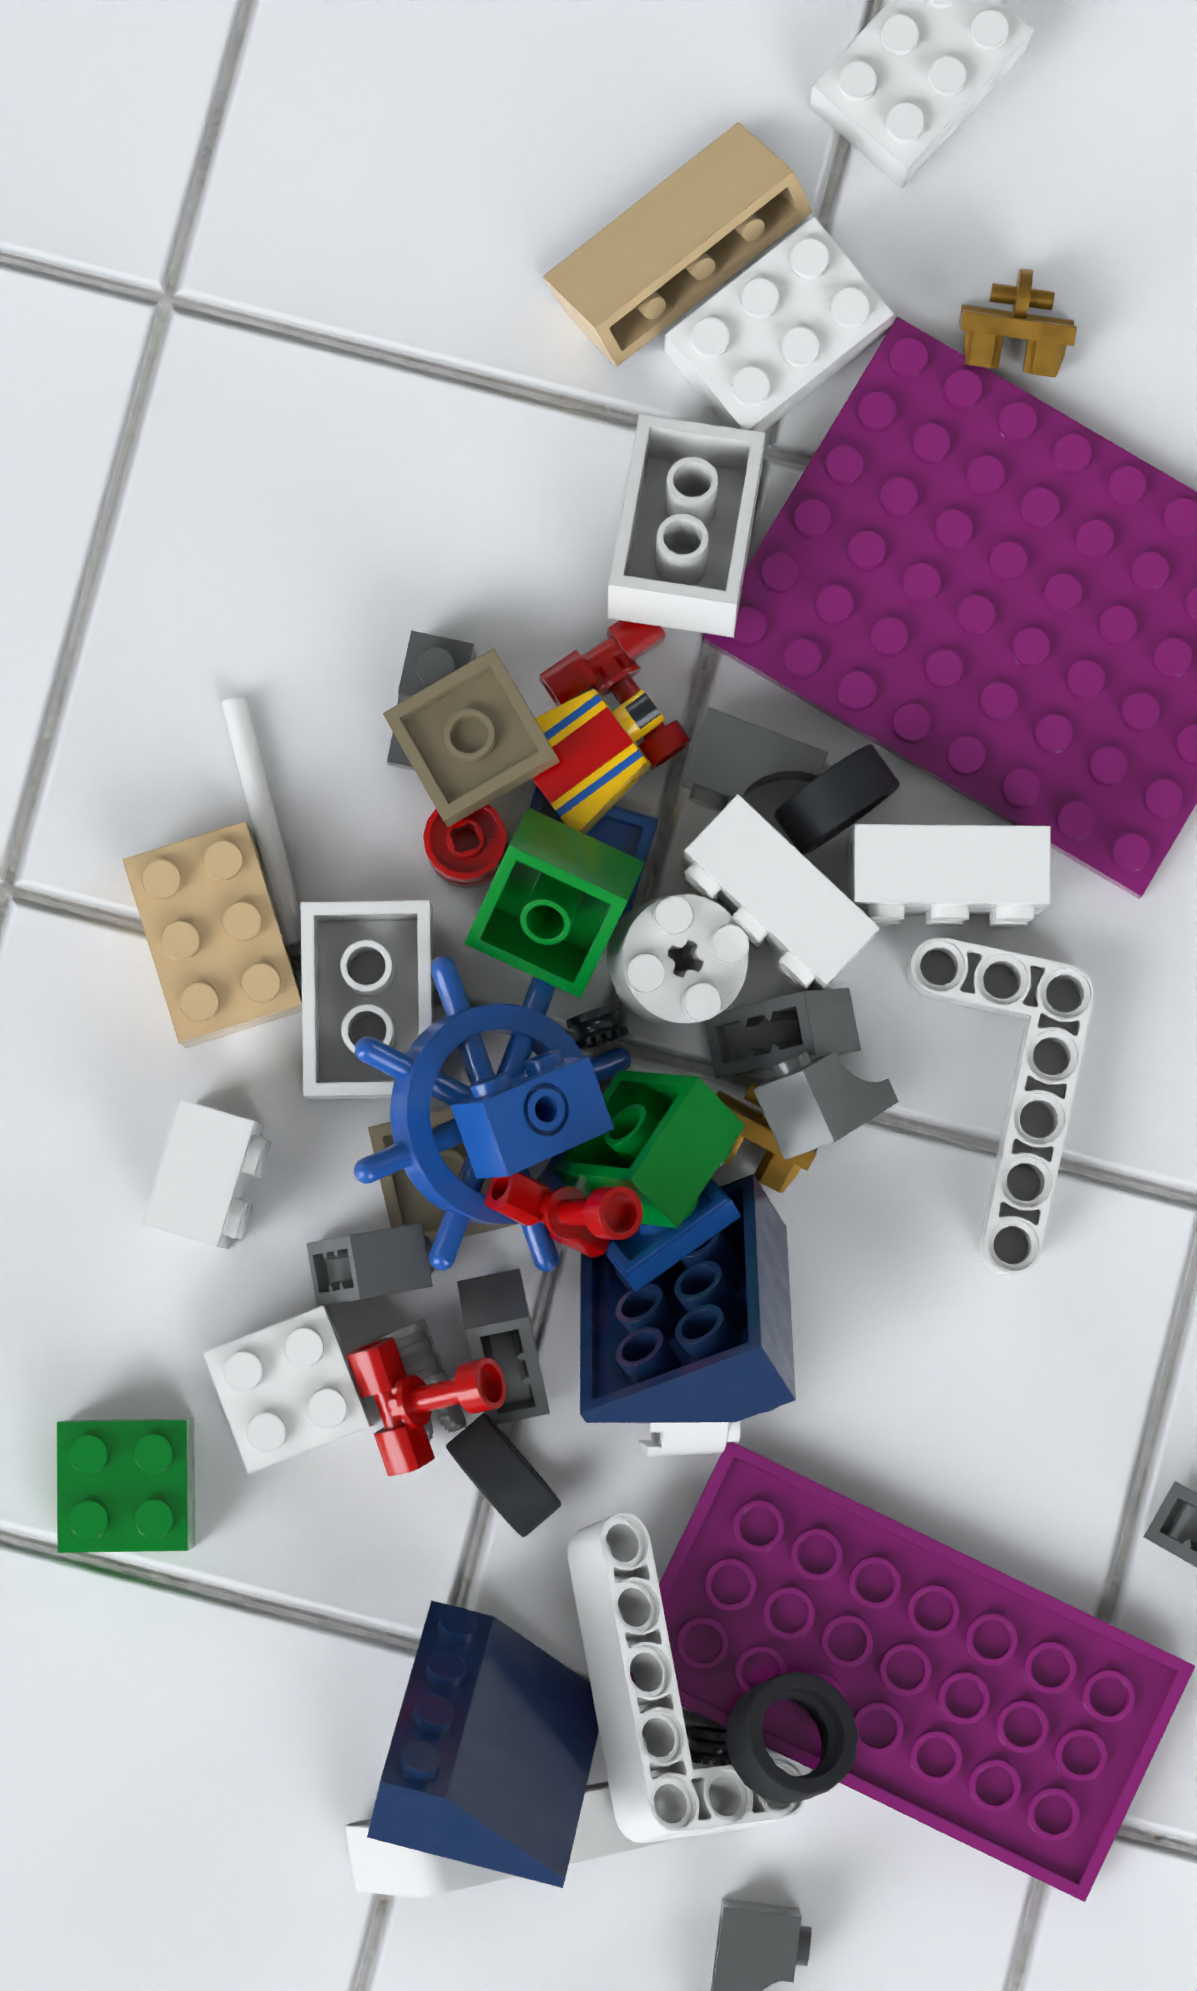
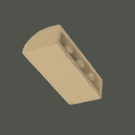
(678, 243)

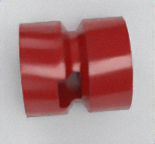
(469, 849)

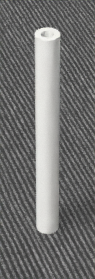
(263, 817)

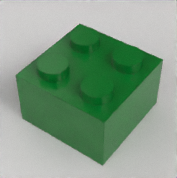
(554, 902)
(662, 1146)
(125, 1485)

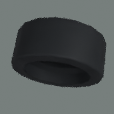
(836, 799)
(503, 1475)
(835, 1728)

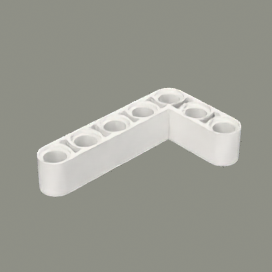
(1028, 1082)
(651, 1704)
(412, 1873)

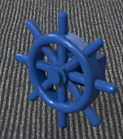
(501, 1118)

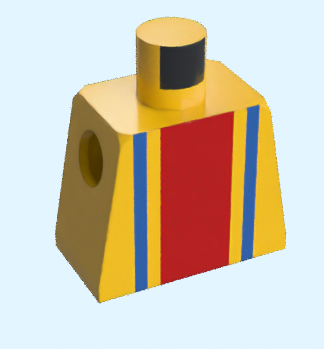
(594, 754)

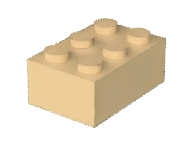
(214, 934)

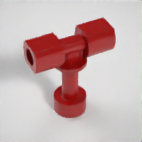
(611, 669)
(567, 1213)
(408, 1402)

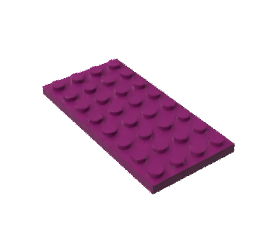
(964, 1684)

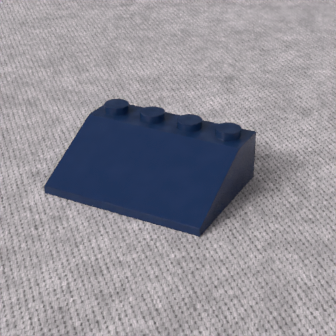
(698, 1338)
(487, 1751)

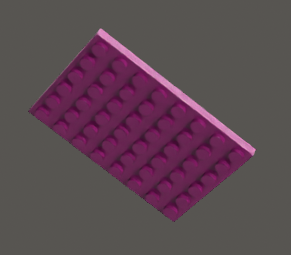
(991, 605)

